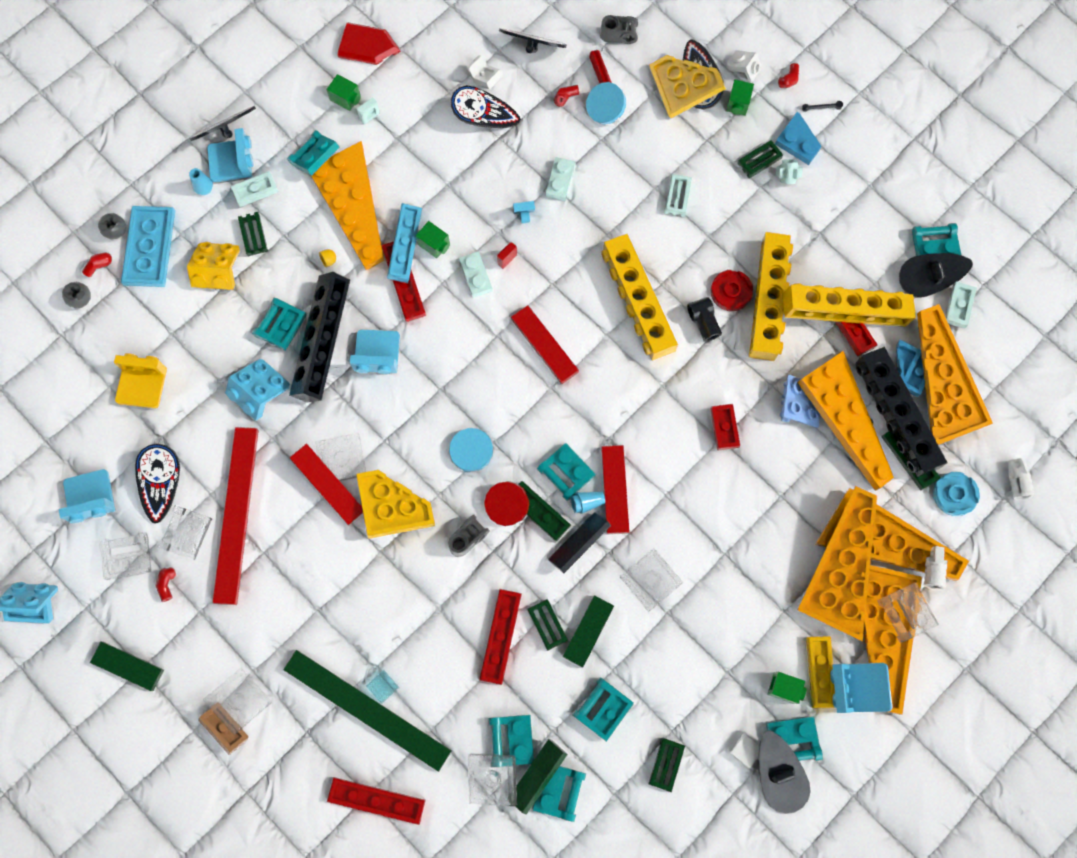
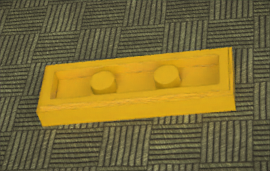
(820, 665)

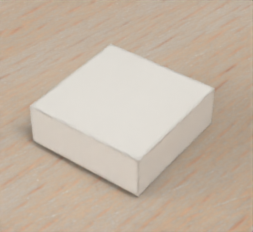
(745, 750)

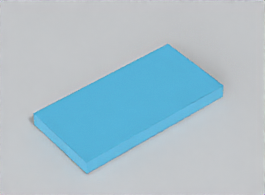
(148, 246)

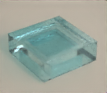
(382, 686)

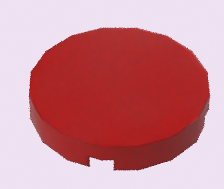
(731, 290)
(506, 503)

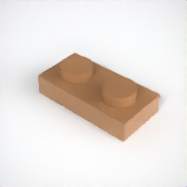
(221, 733)

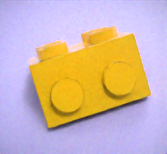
(213, 265)
(140, 380)

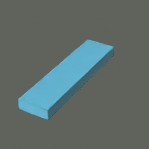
(404, 243)

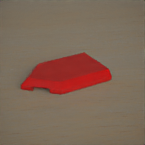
(366, 44)

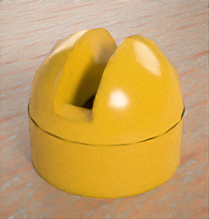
(327, 257)

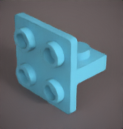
(28, 602)

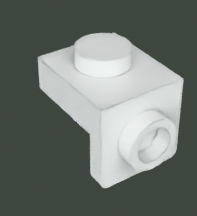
(746, 63)
(482, 73)

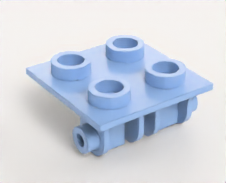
(797, 404)

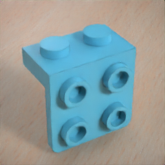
(231, 158)
(376, 352)
(255, 387)
(87, 496)
(861, 687)

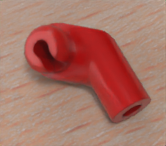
(791, 78)
(564, 93)
(95, 262)
(162, 583)

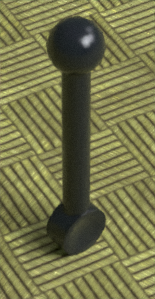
(838, 105)

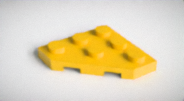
(684, 83)
(391, 506)

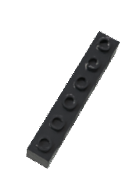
(319, 337)
(901, 400)

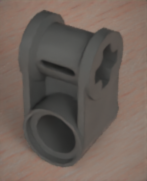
(619, 29)
(470, 533)

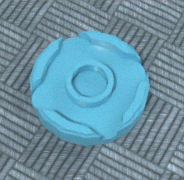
(606, 103)
(471, 449)
(956, 494)

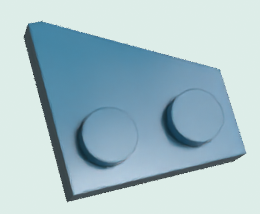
(799, 140)
(910, 367)

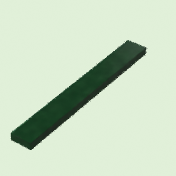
(368, 710)

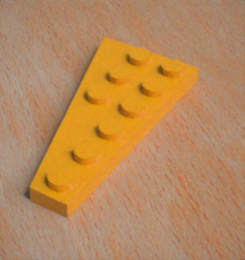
(950, 390)

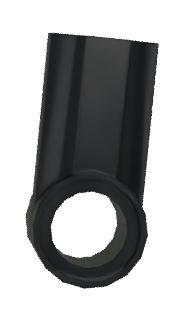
(703, 314)

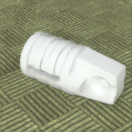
(1020, 479)
(935, 569)

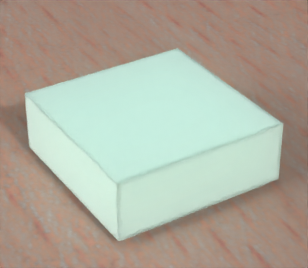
(368, 110)

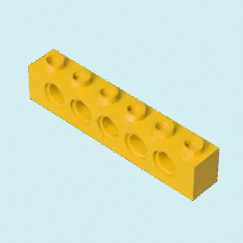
(622, 248)
(832, 305)
(760, 346)

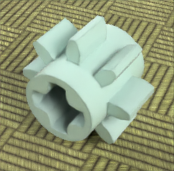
(789, 171)

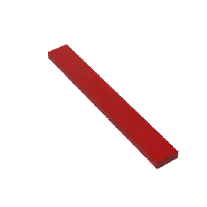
(235, 516)

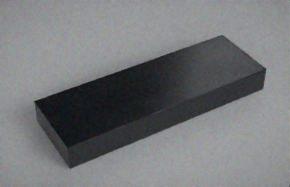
(579, 542)

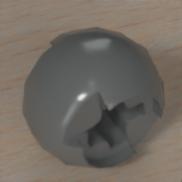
(115, 223)
(70, 291)

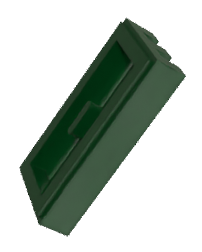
(747, 168)
(249, 218)
(555, 642)
(660, 784)

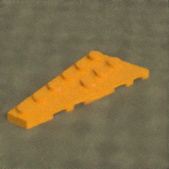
(348, 192)
(841, 406)
(897, 542)
(842, 577)
(881, 635)

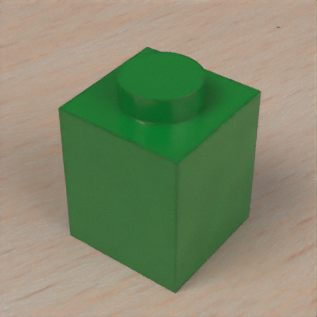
(343, 92)
(740, 97)
(433, 239)
(787, 688)

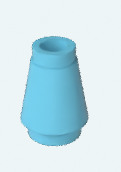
(200, 182)
(586, 501)

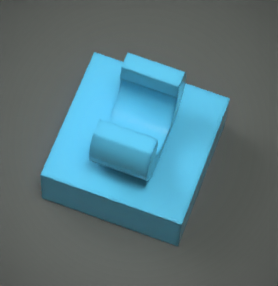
(523, 209)

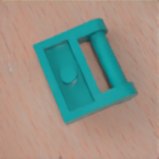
(313, 153)
(948, 245)
(284, 327)
(571, 466)
(609, 714)
(799, 731)
(519, 737)
(550, 797)

